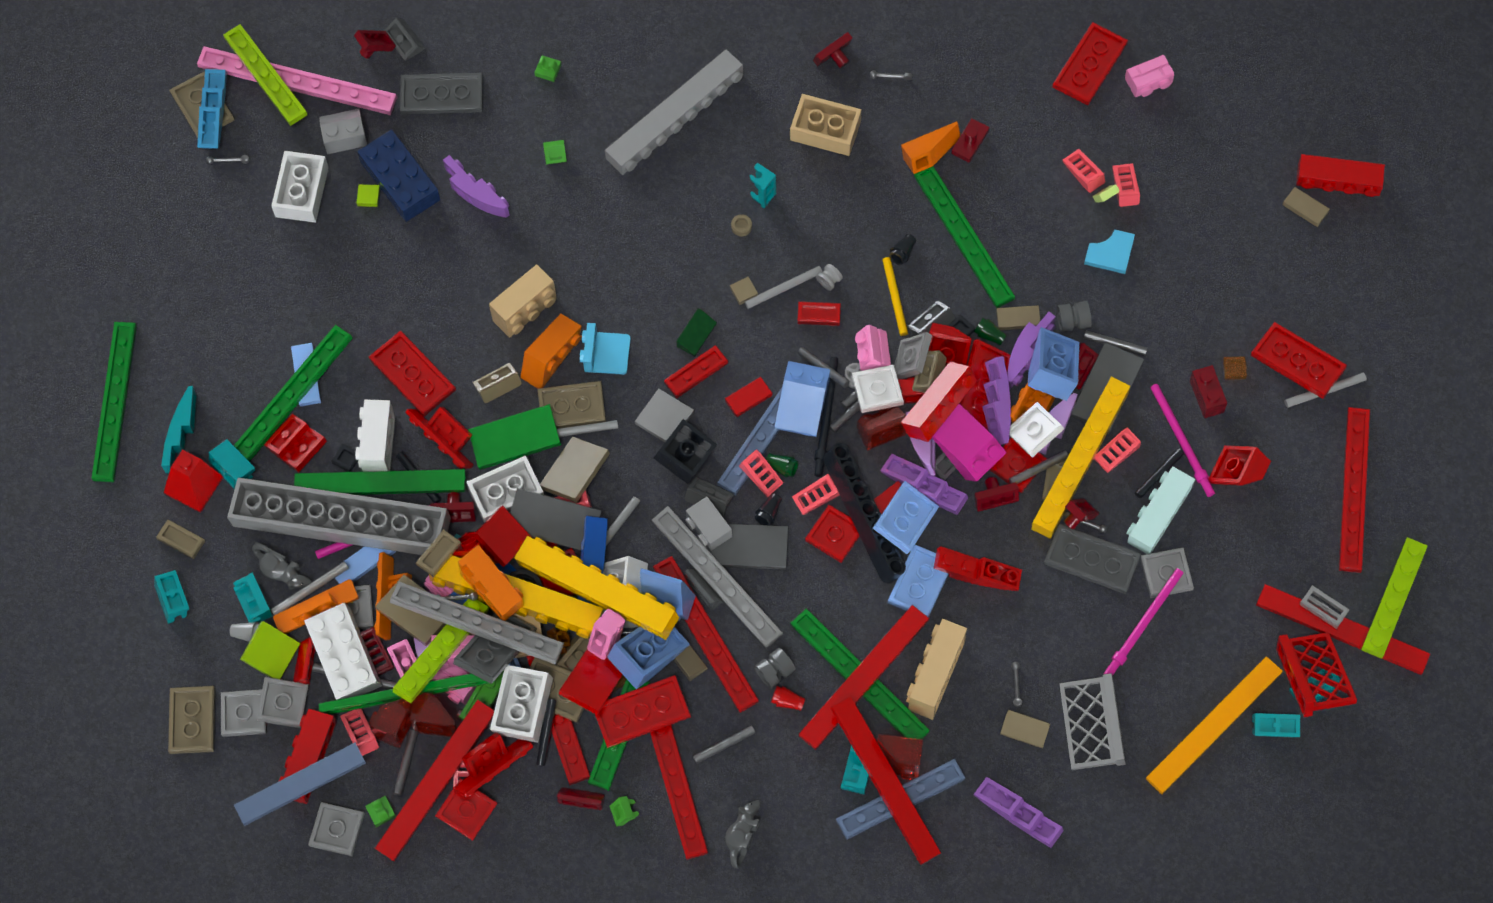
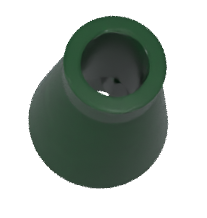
(989, 331)
(784, 465)

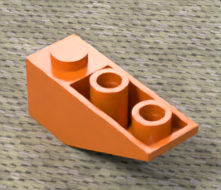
(929, 148)

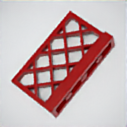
(1299, 681)

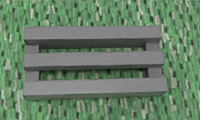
(1325, 617)

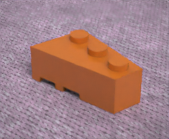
(549, 351)
(490, 583)

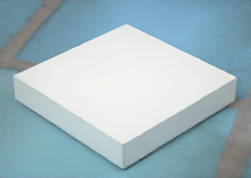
(877, 388)
(1035, 429)

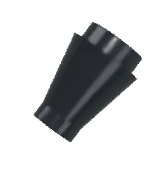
(901, 251)
(768, 510)

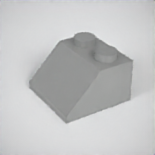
(343, 131)

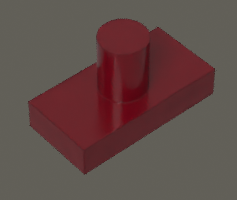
(373, 41)
(834, 51)
(970, 140)
(996, 495)
(458, 510)
(1080, 511)

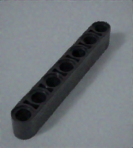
(863, 512)

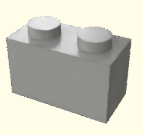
(708, 523)

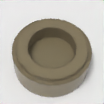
(741, 225)

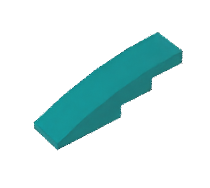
(181, 424)

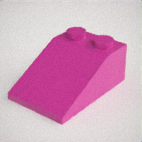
(968, 444)

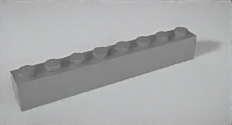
(674, 112)

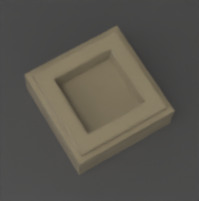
(743, 290)

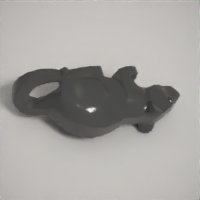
(275, 567)
(739, 835)

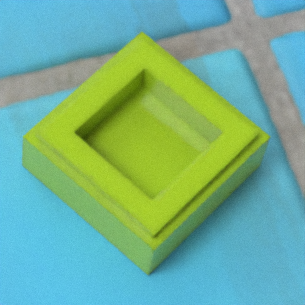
(368, 195)

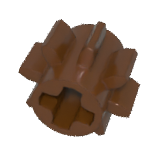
(560, 636)

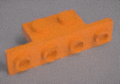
(1027, 398)
(385, 582)
(294, 617)

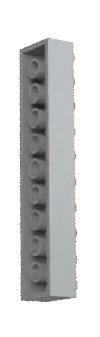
(336, 516)

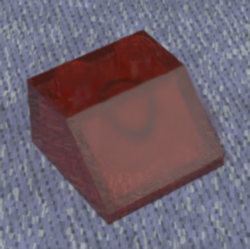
(881, 427)
(431, 717)
(392, 722)
(902, 754)

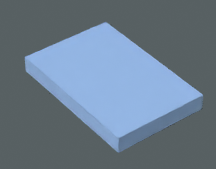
(905, 517)
(919, 583)

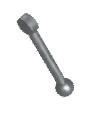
(907, 76)
(244, 159)
(1102, 529)
(473, 596)
(1017, 701)

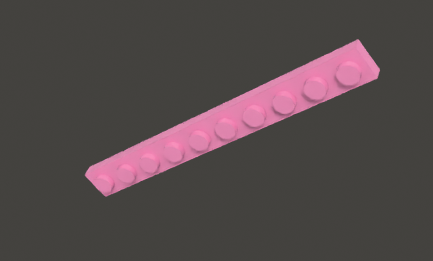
(305, 82)

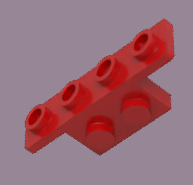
(446, 432)
(489, 760)

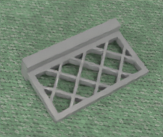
(1111, 719)

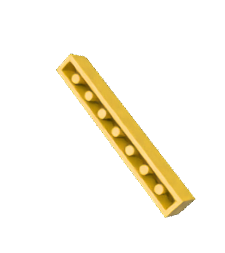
(1080, 457)
(597, 587)
(537, 601)

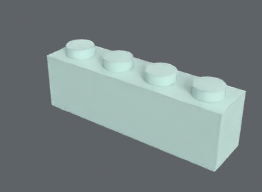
(1160, 511)

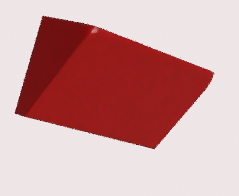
(304, 662)

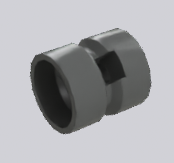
(1075, 315)
(774, 668)

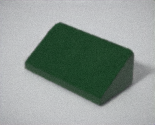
(696, 332)

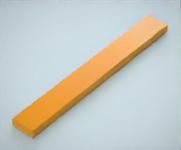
(1214, 725)

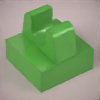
(547, 68)
(554, 152)
(380, 811)
(622, 811)

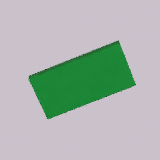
(514, 437)

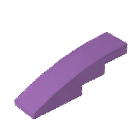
(999, 408)
(930, 486)
(1018, 812)

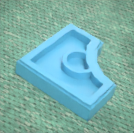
(1112, 253)

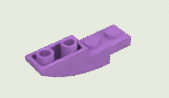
(475, 192)
(1024, 348)

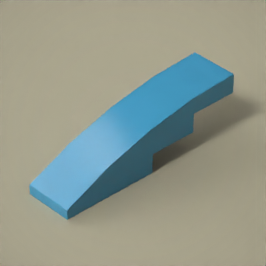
(212, 108)

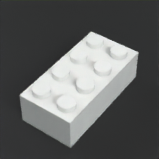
(343, 652)

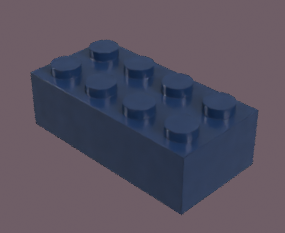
(398, 175)

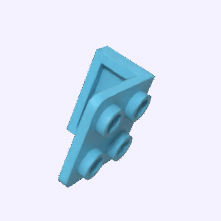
(604, 351)

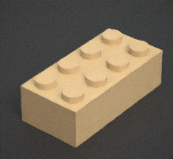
(937, 668)

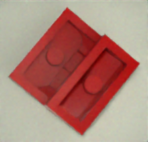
(295, 443)

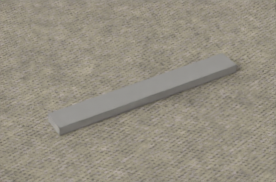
(717, 577)
(476, 622)

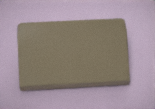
(933, 366)
(497, 383)
(574, 653)
(690, 663)
(1025, 729)

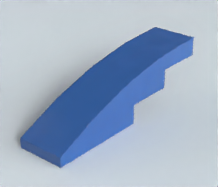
(594, 544)

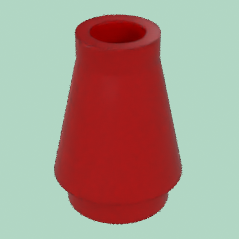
(787, 699)

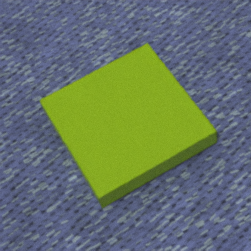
(269, 651)

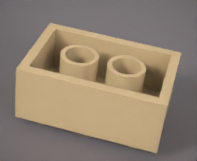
(825, 124)
(523, 301)

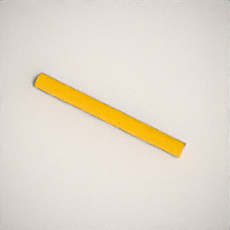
(895, 296)

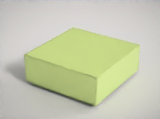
(1106, 193)

